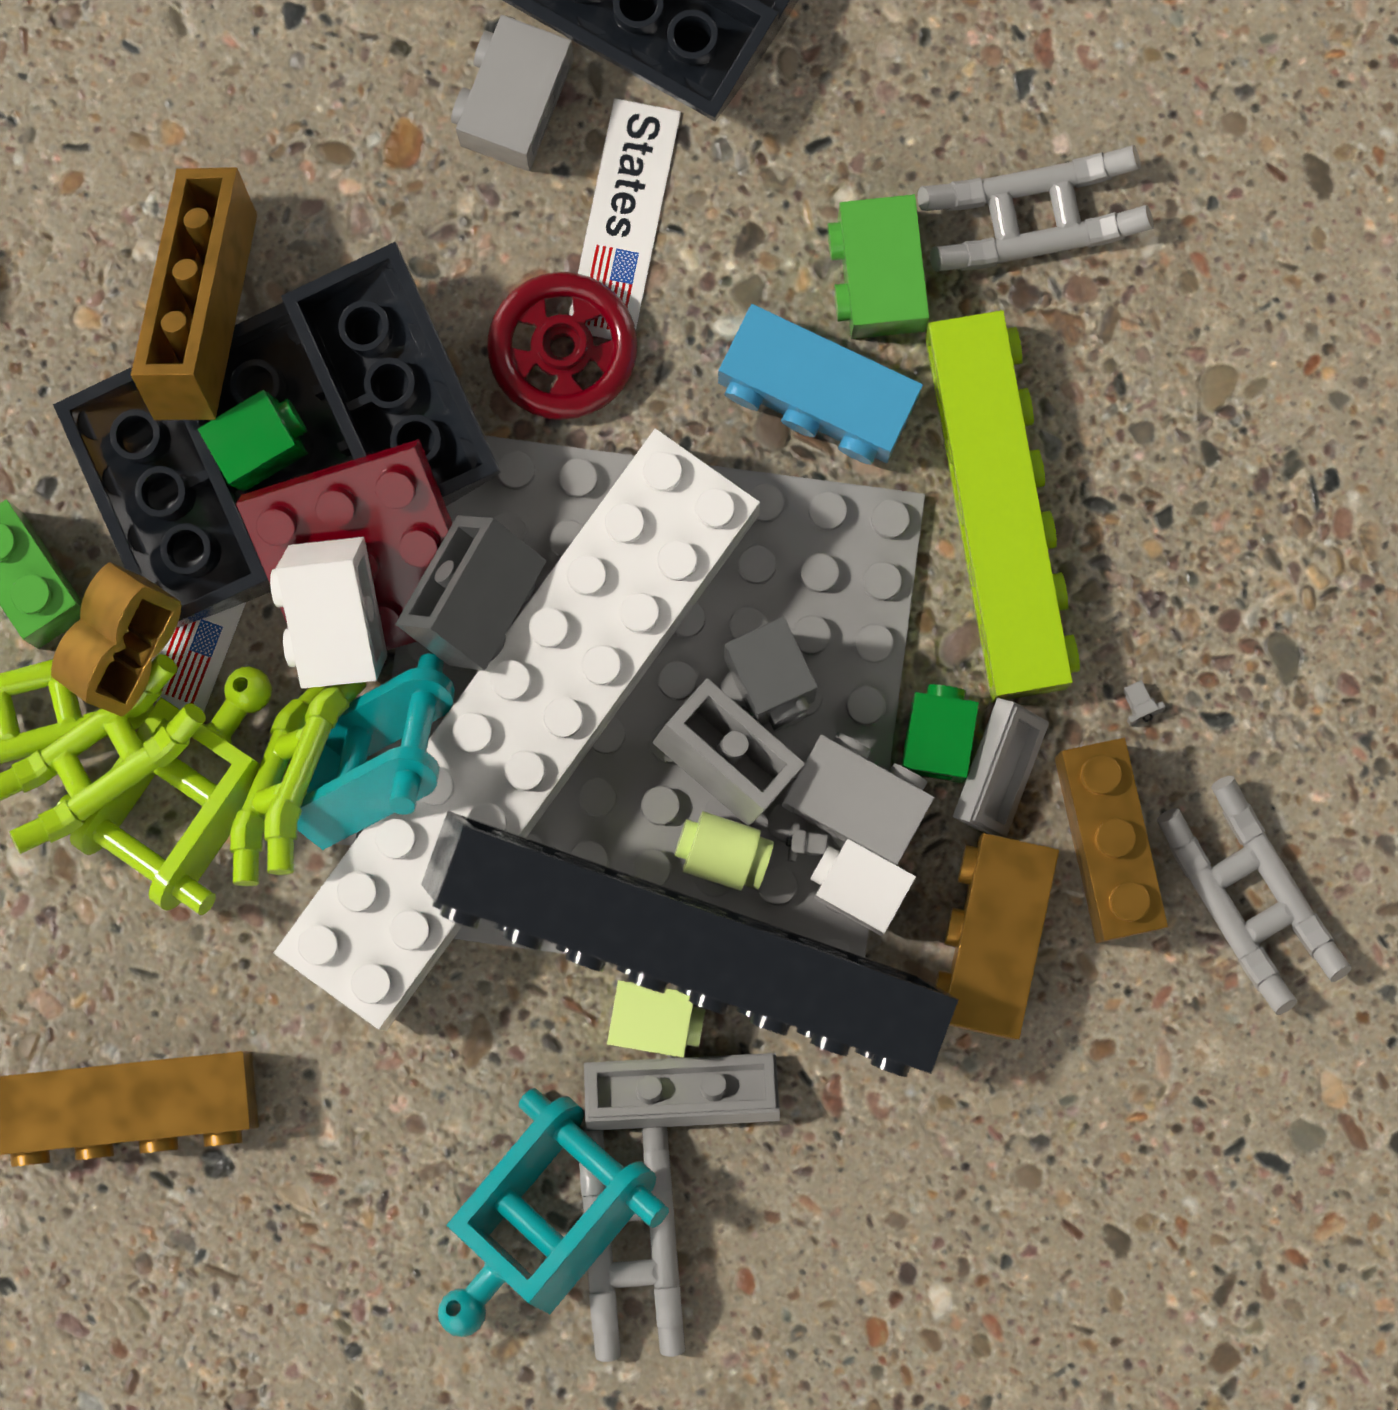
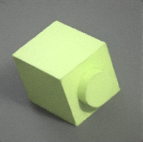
(654, 1020)

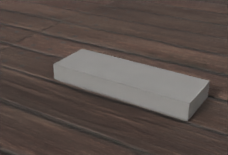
(681, 1091)

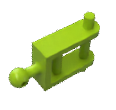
(178, 876)

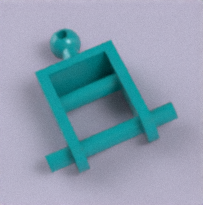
(355, 793)
(499, 1197)

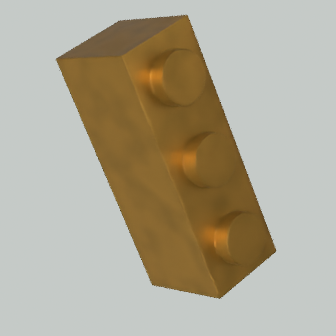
(1110, 840)
(997, 933)

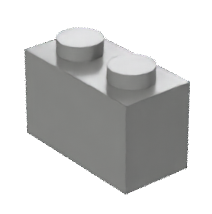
(512, 92)
(728, 752)
(858, 798)

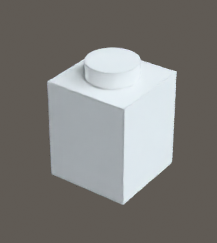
(861, 885)

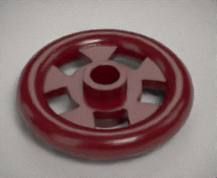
(513, 365)

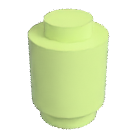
(724, 851)

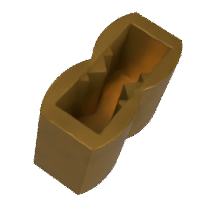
(113, 644)

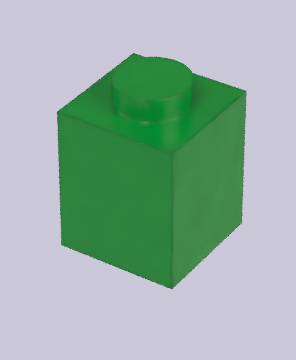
(255, 439)
(940, 733)

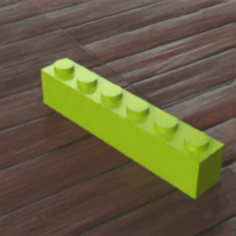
(999, 506)

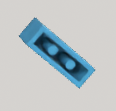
(818, 386)

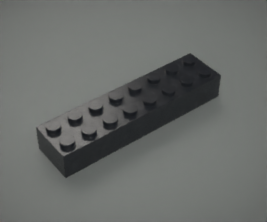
(686, 942)

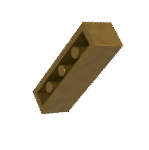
(194, 294)
(125, 1104)

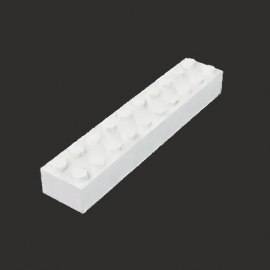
(526, 718)

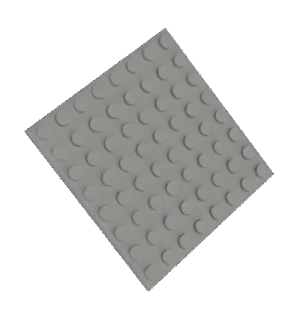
(820, 556)

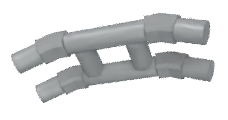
(1060, 183)
(1290, 905)
(659, 1271)

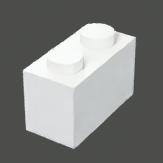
(329, 612)

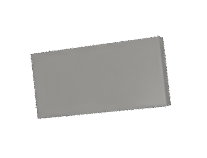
(1001, 768)

